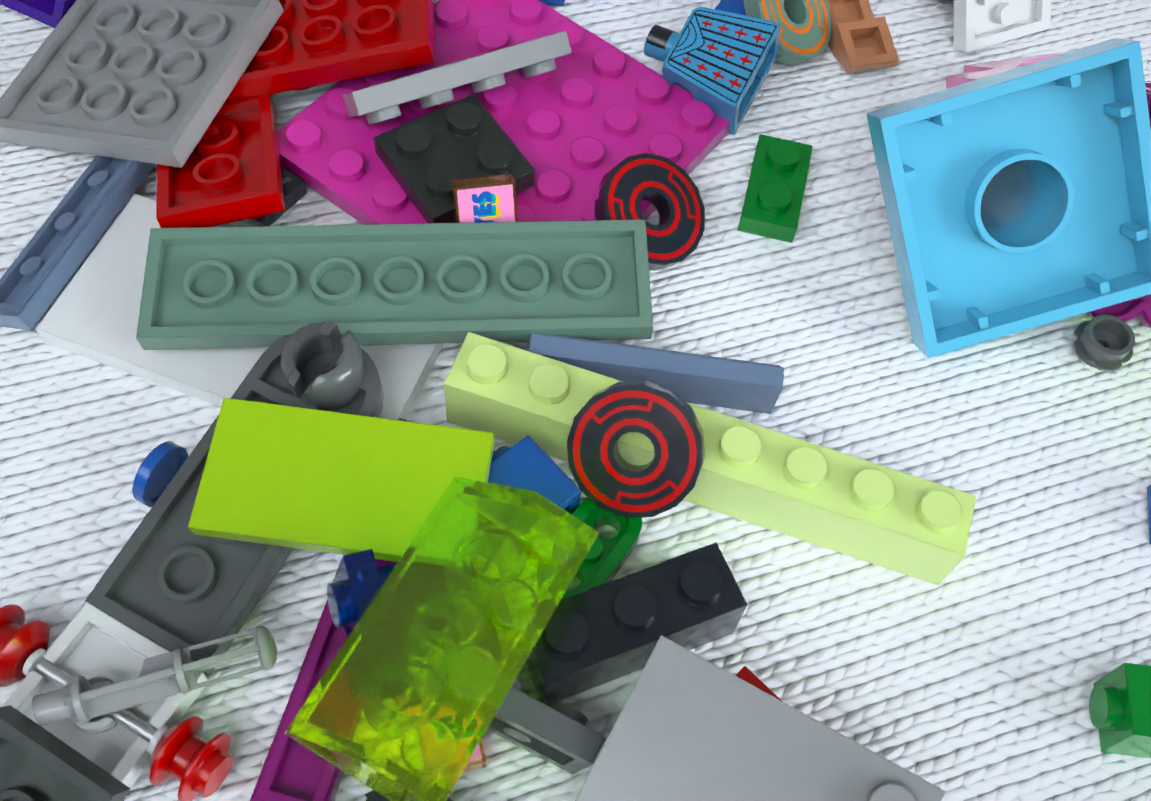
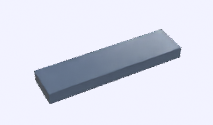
(67, 239)
(687, 375)

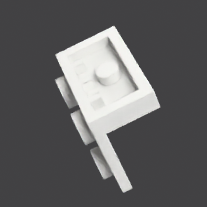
(996, 21)

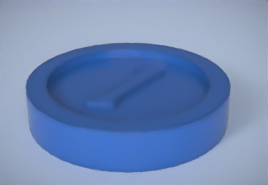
(157, 472)

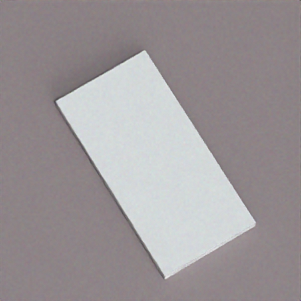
(101, 315)

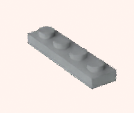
(436, 84)

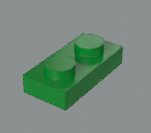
(775, 188)

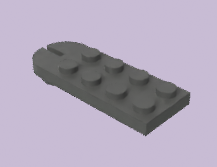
(204, 588)

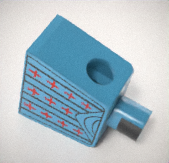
(717, 58)

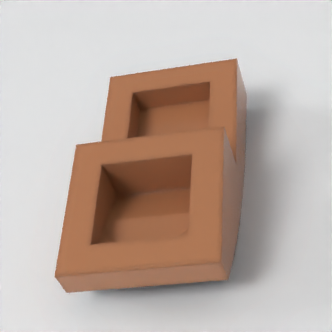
(859, 38)

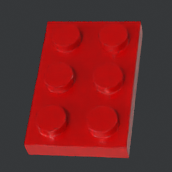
(229, 173)

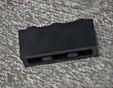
(618, 624)

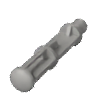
(159, 678)

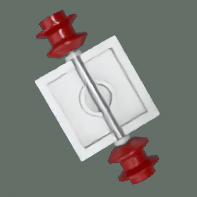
(125, 739)

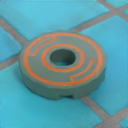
(804, 34)

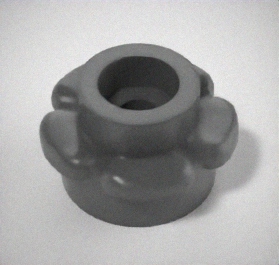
(1104, 342)

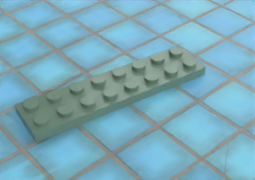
(396, 283)

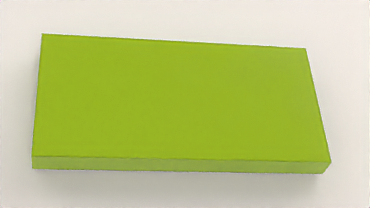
(329, 477)

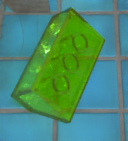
(443, 640)

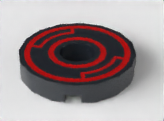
(672, 194)
(630, 488)

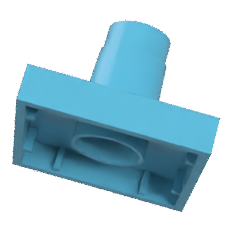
(1064, 204)

